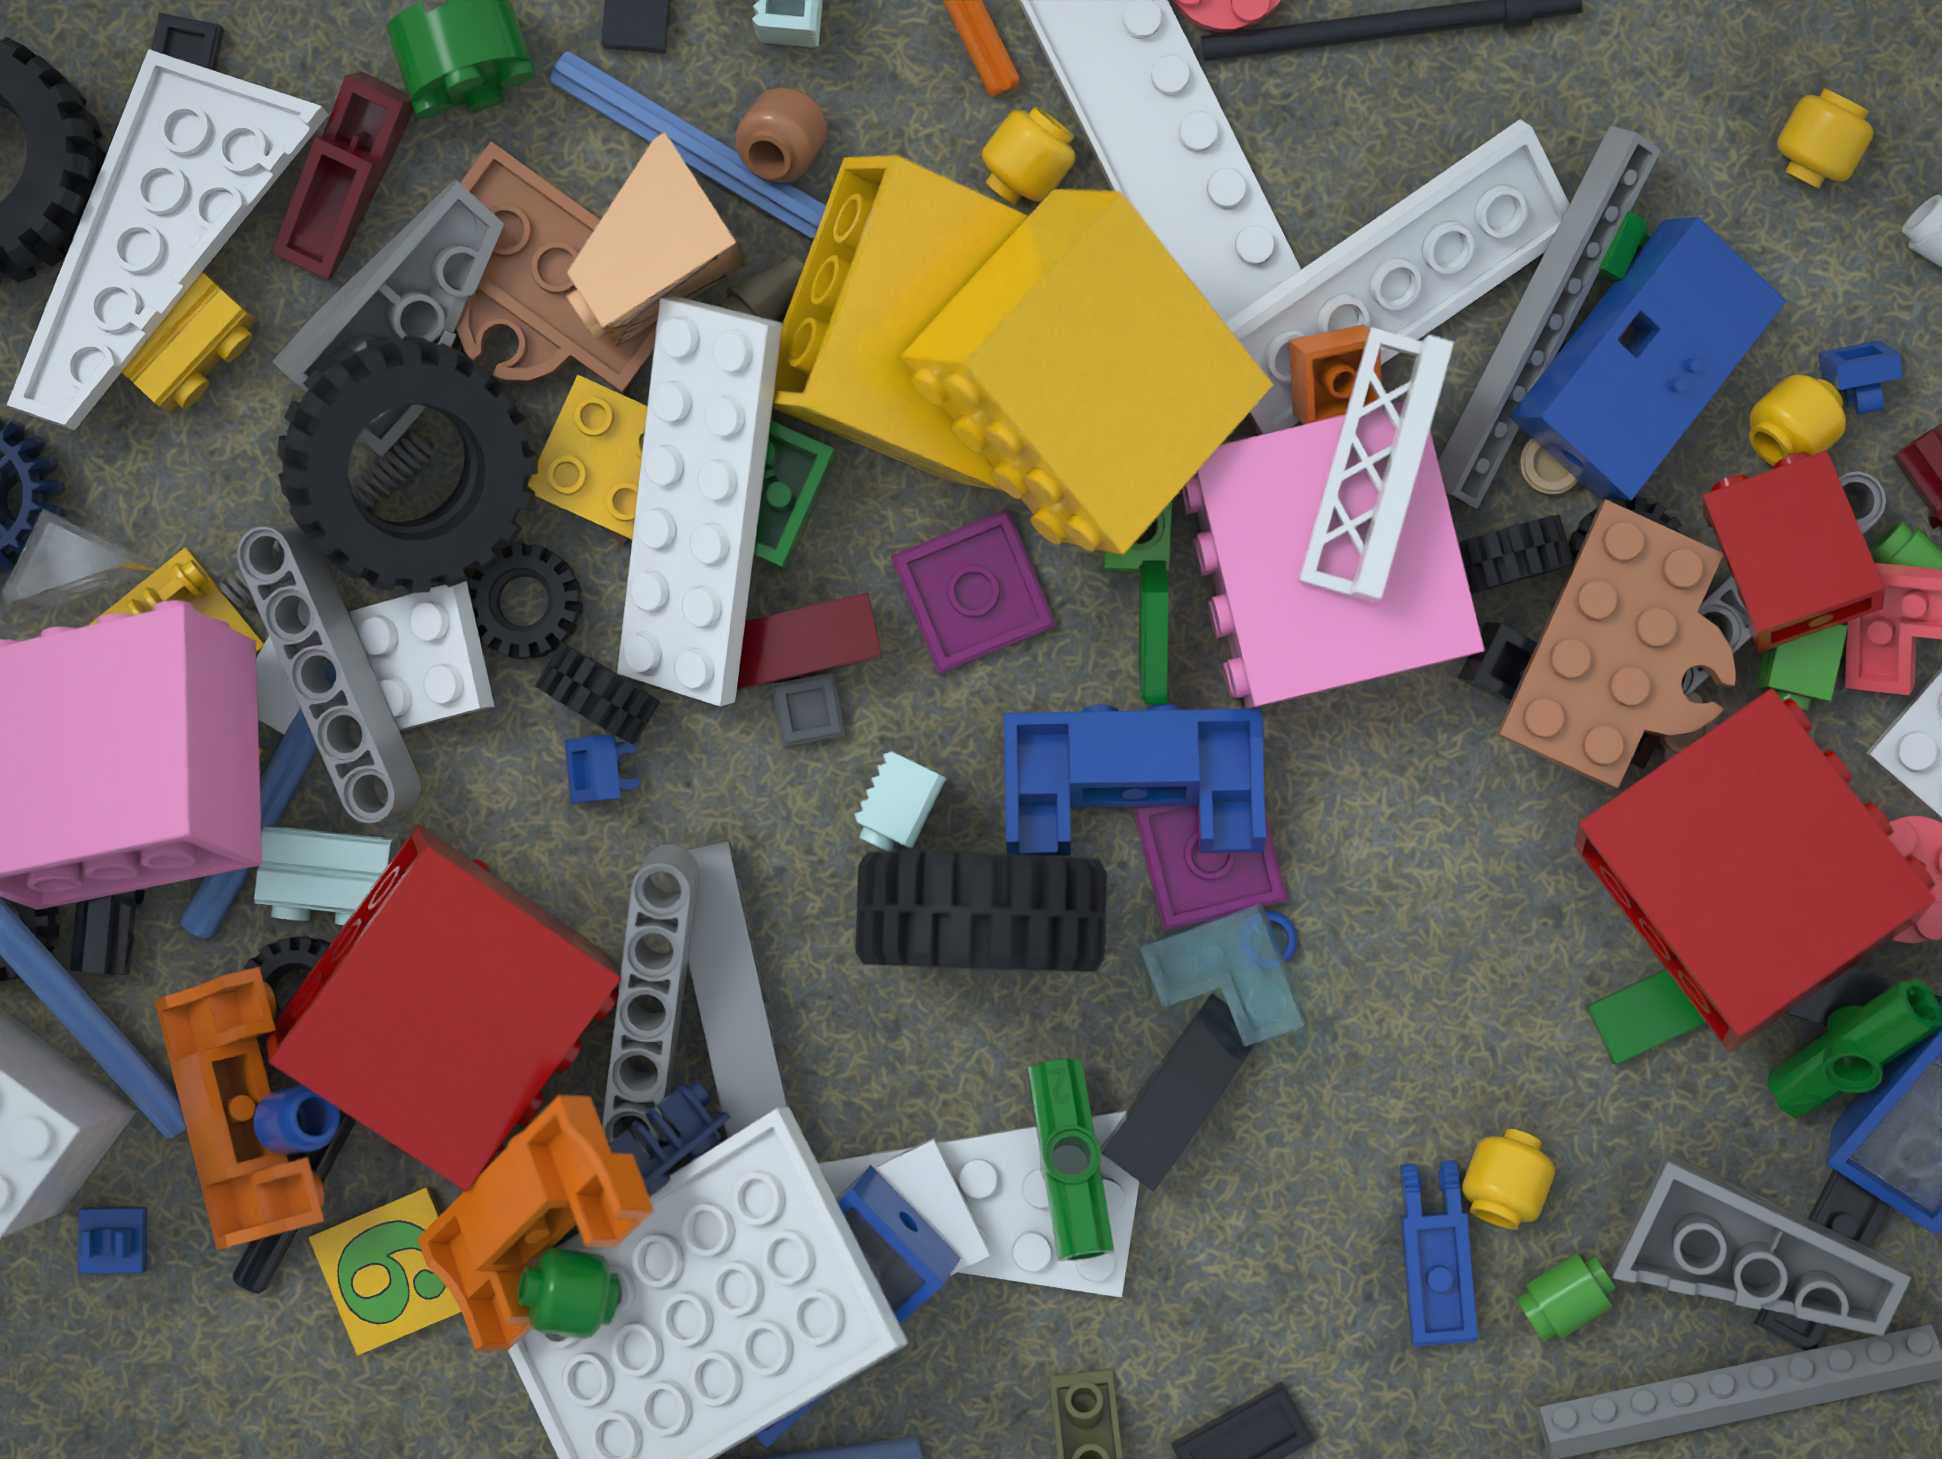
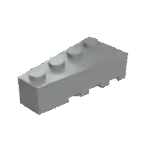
(1744, 1249)

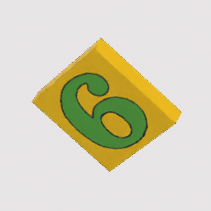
(381, 1271)

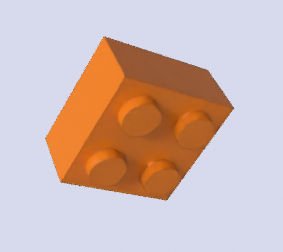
(1325, 372)

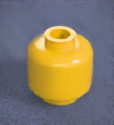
(1825, 138)
(1028, 155)
(1797, 418)
(1508, 1179)

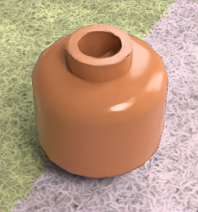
(781, 135)

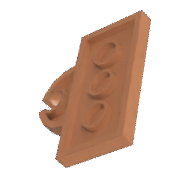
(529, 281)
(1620, 649)

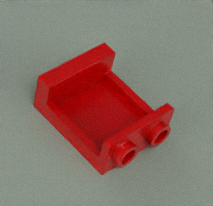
(1793, 549)

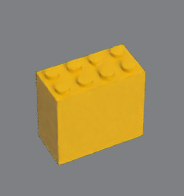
(875, 277)
(1086, 370)

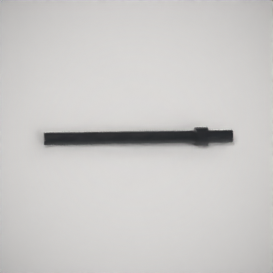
(1384, 25)

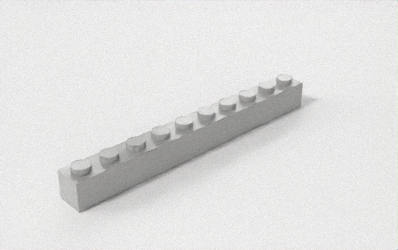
(1545, 312)
(1741, 1392)

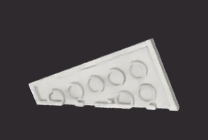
(169, 196)
(1011, 1206)

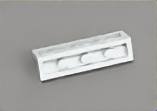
(1399, 472)

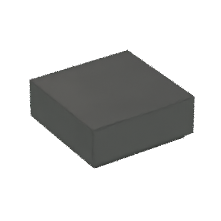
(808, 710)

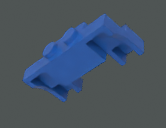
(1134, 762)

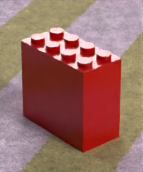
(1754, 868)
(443, 1009)

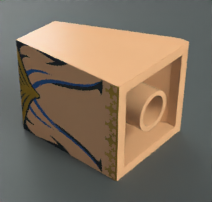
(649, 246)

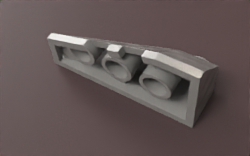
(405, 290)

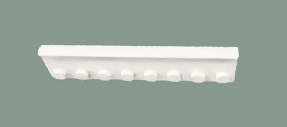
(1165, 142)

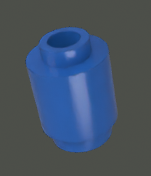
(295, 1121)

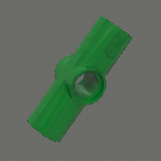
(1856, 1048)
(1075, 1200)

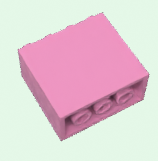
(1298, 639)
(127, 756)

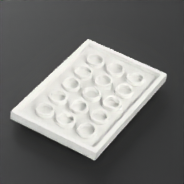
(726, 1311)

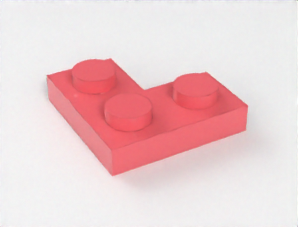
(1884, 642)

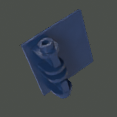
(691, 1134)

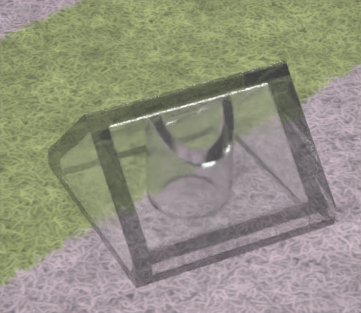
(70, 562)

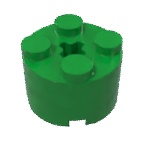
(459, 54)

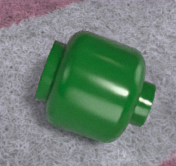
(569, 1293)

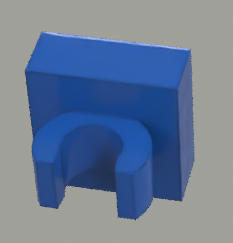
(1859, 372)
(594, 768)
(112, 1240)

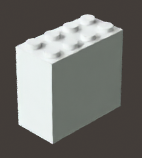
(51, 1126)

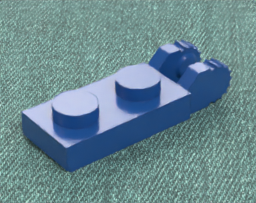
(1437, 1262)

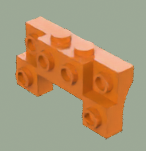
(219, 1085)
(524, 1204)

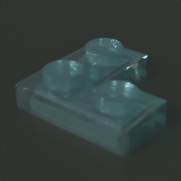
(1241, 959)

